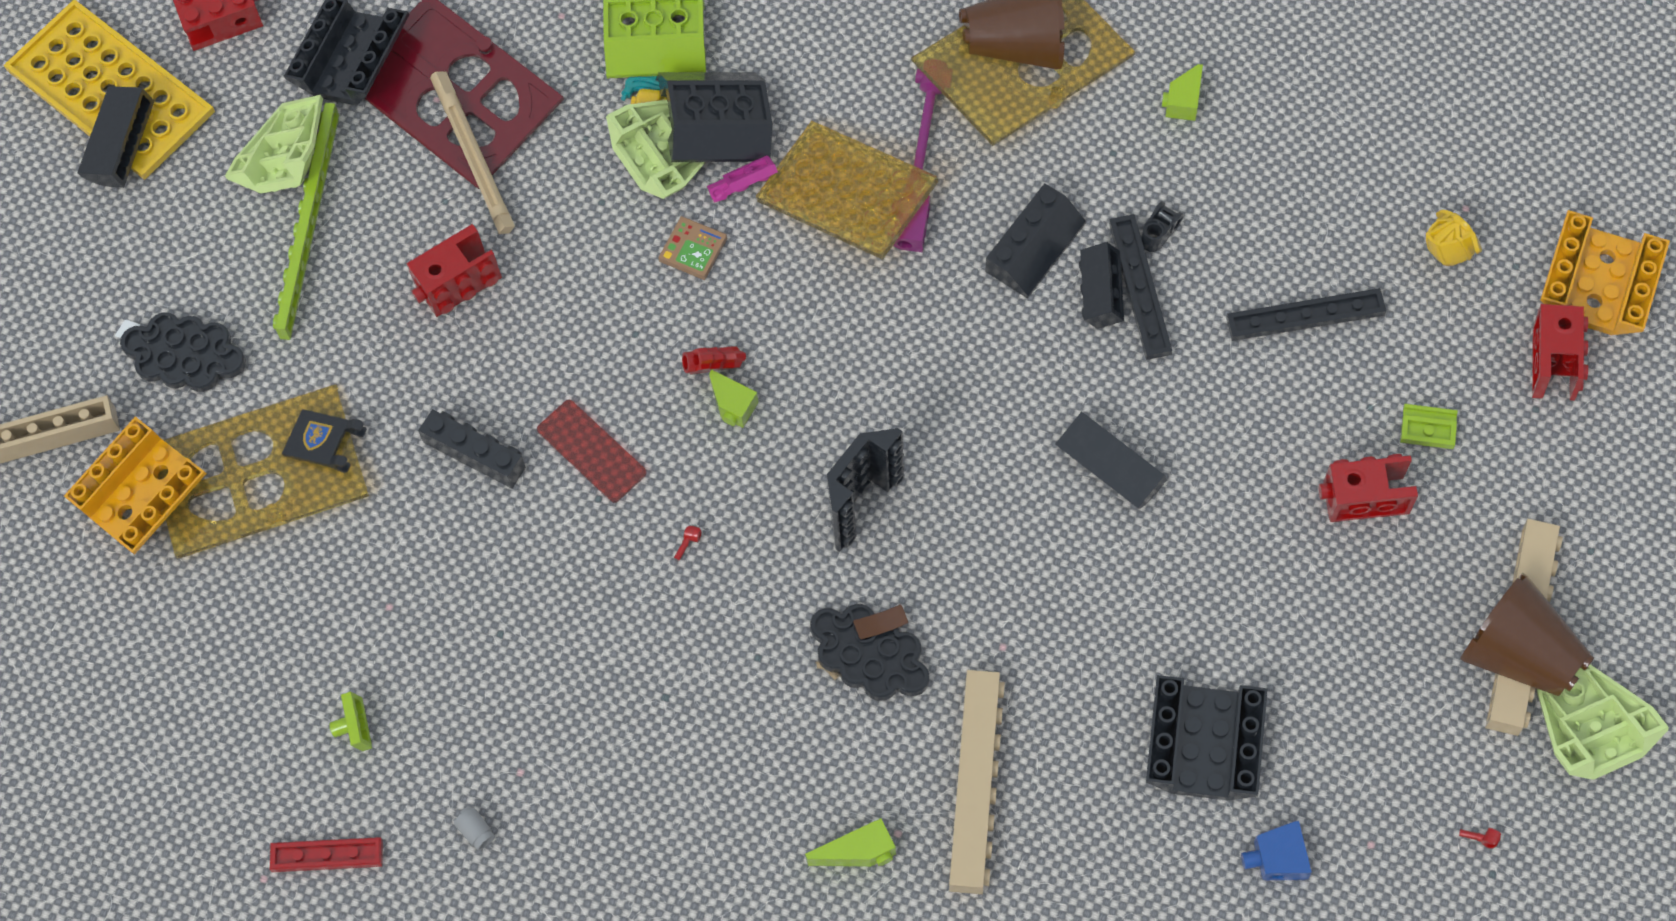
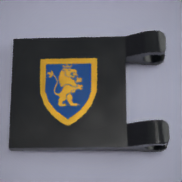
(319, 437)

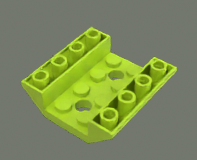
(654, 39)

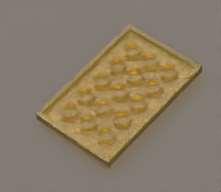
(847, 189)

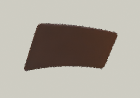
(881, 622)

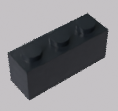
(1101, 285)

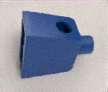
(1279, 854)

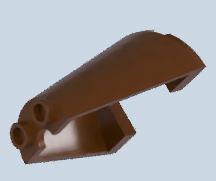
(1016, 31)
(1528, 642)

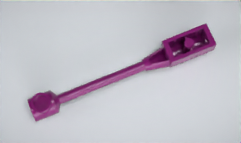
(914, 234)

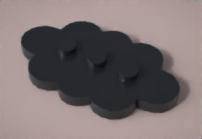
(182, 352)
(876, 663)

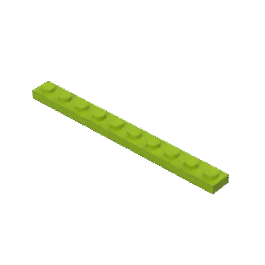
(304, 229)

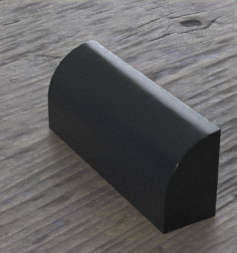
(116, 136)
(1111, 461)

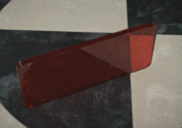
(591, 451)

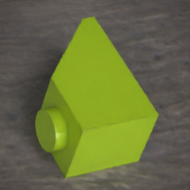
(1183, 95)
(733, 399)

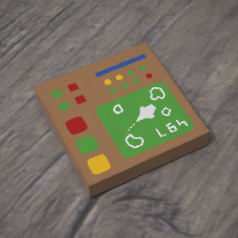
(692, 248)

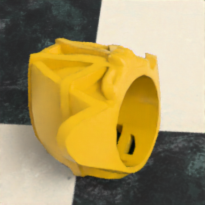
(1452, 239)

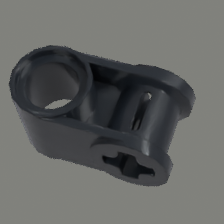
(1161, 223)

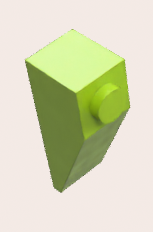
(858, 848)

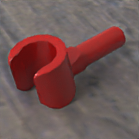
(690, 534)
(1489, 840)

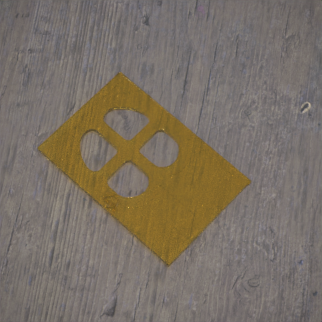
(994, 94)
(307, 485)

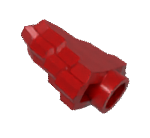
(715, 358)

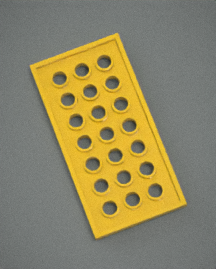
(109, 73)

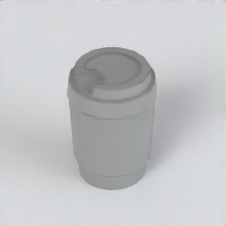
(474, 828)

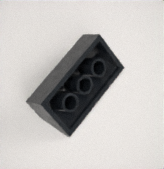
(1035, 241)

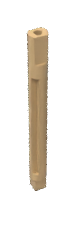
(472, 152)

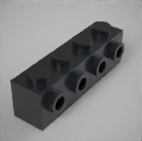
(472, 448)

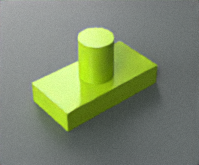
(353, 723)

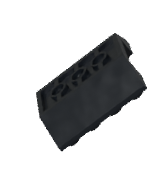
(344, 51)
(717, 116)
(869, 458)
(1206, 740)

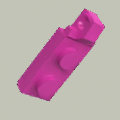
(741, 178)

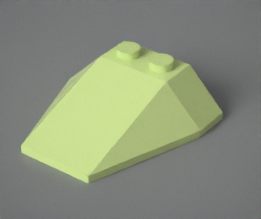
(641, 142)
(281, 148)
(1599, 725)

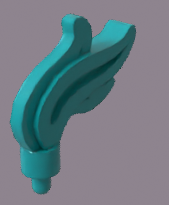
(634, 84)

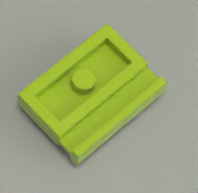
(1429, 426)

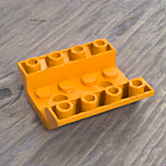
(1621, 287)
(128, 479)

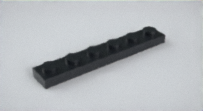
(1140, 287)
(1306, 314)

